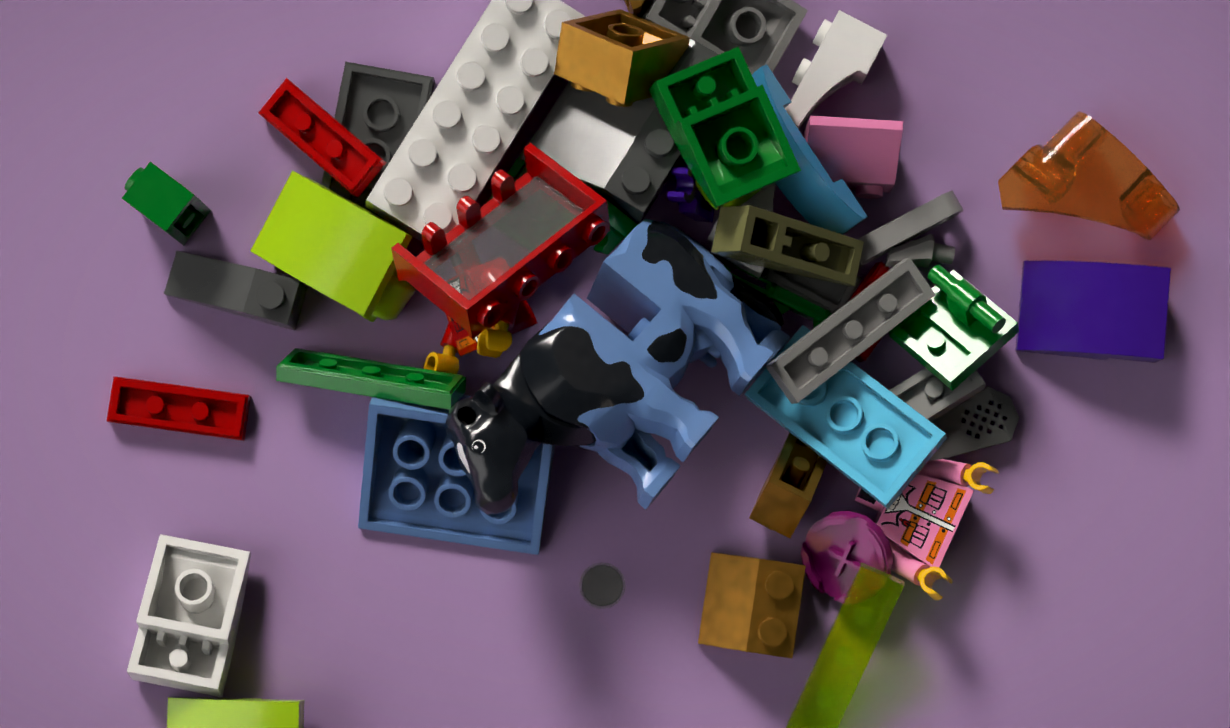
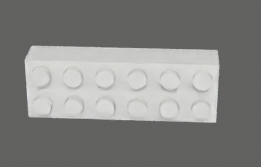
(472, 115)

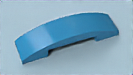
(811, 189)

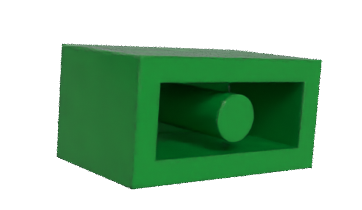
(165, 202)

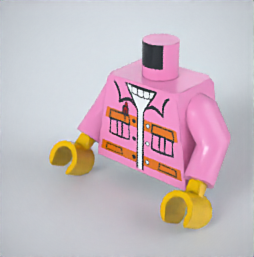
(927, 517)

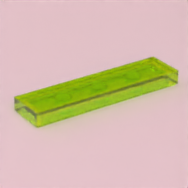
(847, 649)

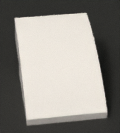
(190, 616)

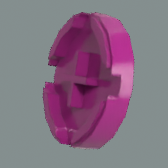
(839, 546)

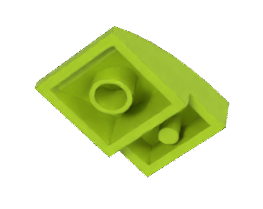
(330, 244)
(234, 713)

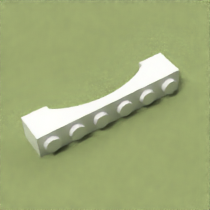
(843, 56)

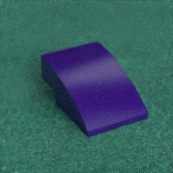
(1093, 310)

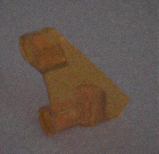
(1088, 177)

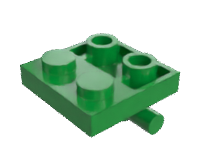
(954, 329)

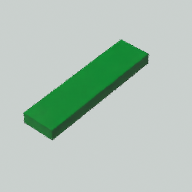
(371, 378)

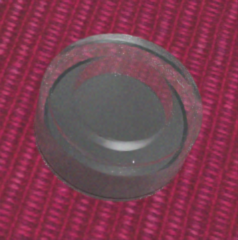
(602, 585)

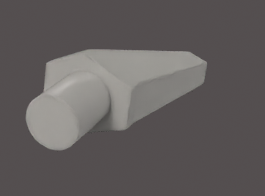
(921, 252)

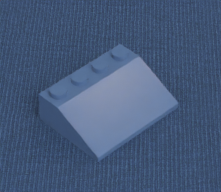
(421, 490)

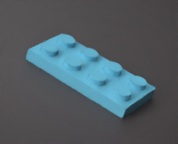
(855, 428)

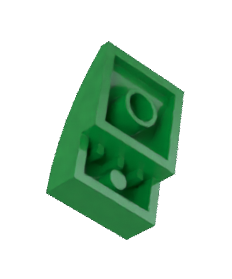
(724, 127)

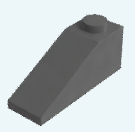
(237, 289)

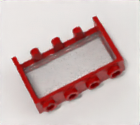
(507, 244)

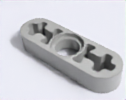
(909, 226)

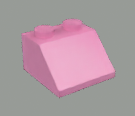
(858, 151)

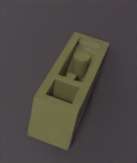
(786, 245)

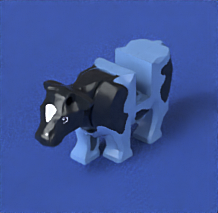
(607, 390)

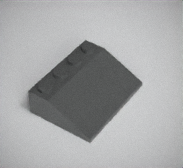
(615, 148)

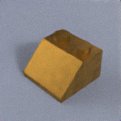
(617, 55)
(751, 605)

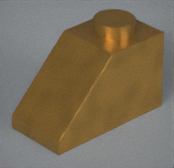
(788, 487)

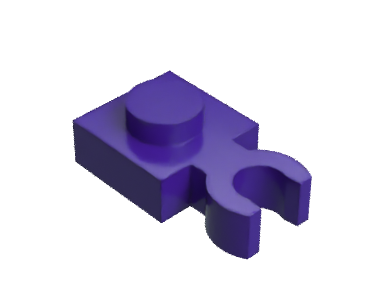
(689, 198)

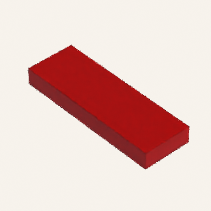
(322, 137)
(178, 408)

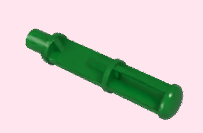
(785, 299)

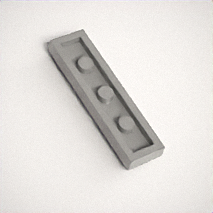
(850, 330)

